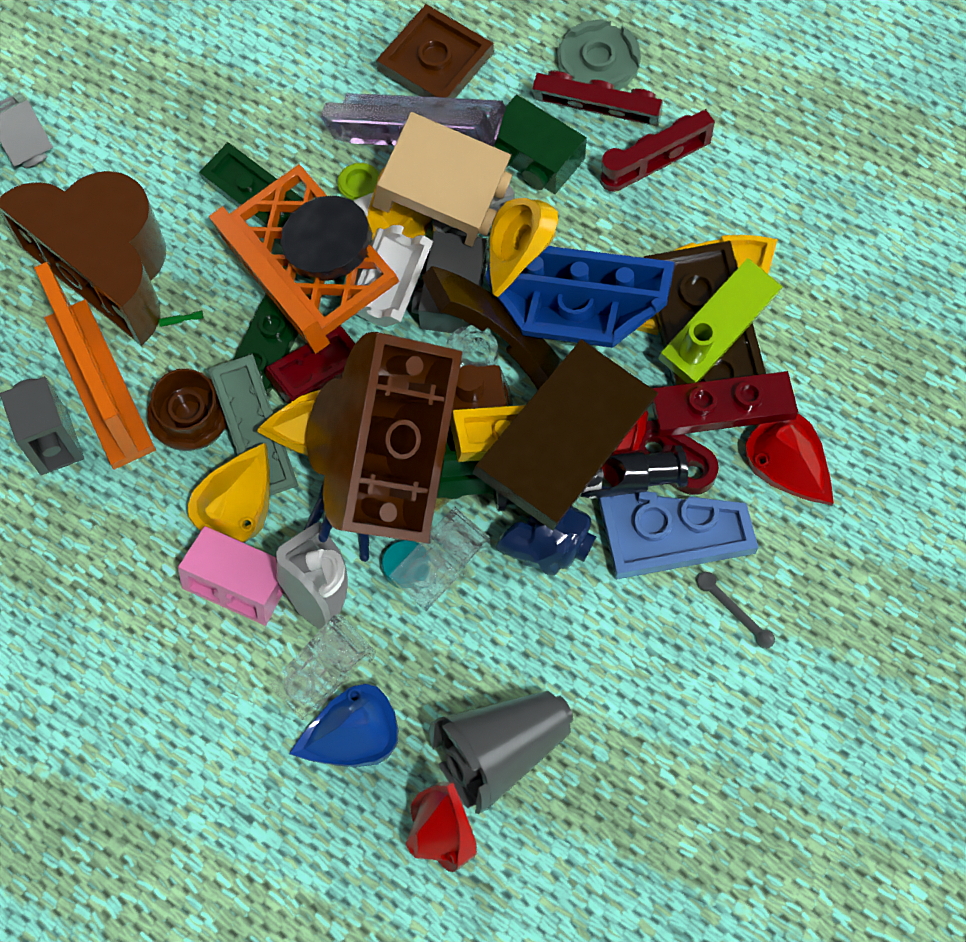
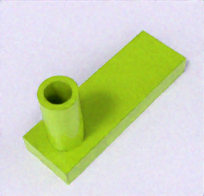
(720, 322)

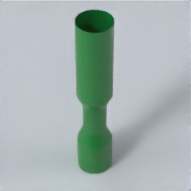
(180, 318)

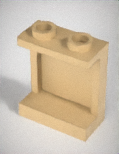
(444, 176)

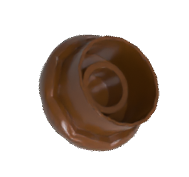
(185, 411)

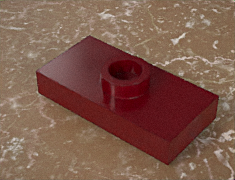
(308, 372)

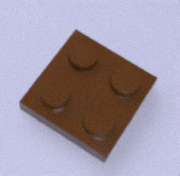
(435, 55)

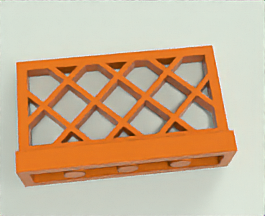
(281, 284)
(95, 375)

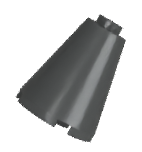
(499, 744)

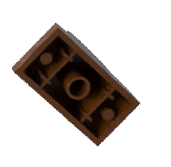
(96, 241)
(384, 436)

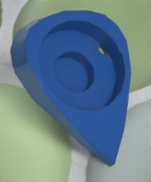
(351, 730)

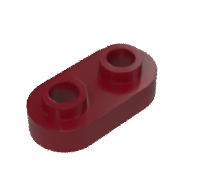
(696, 455)

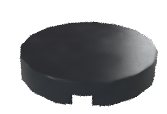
(326, 237)

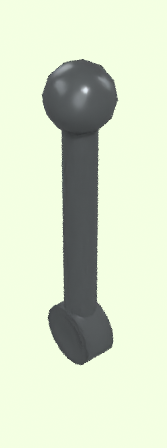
(707, 582)

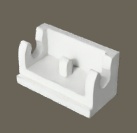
(406, 259)

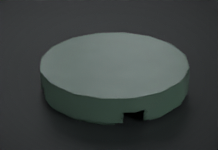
(585, 62)

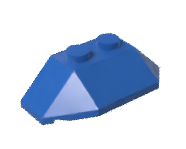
(586, 295)

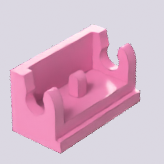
(231, 575)

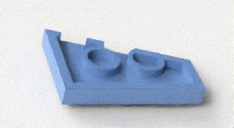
(671, 533)

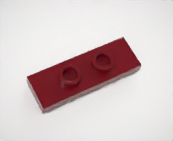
(724, 404)

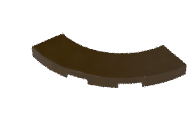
(483, 310)

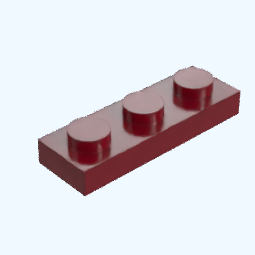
(598, 98)

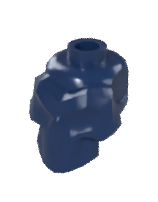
(546, 548)

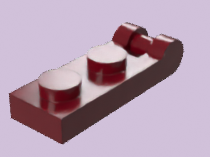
(656, 151)

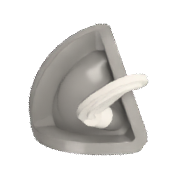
(313, 576)

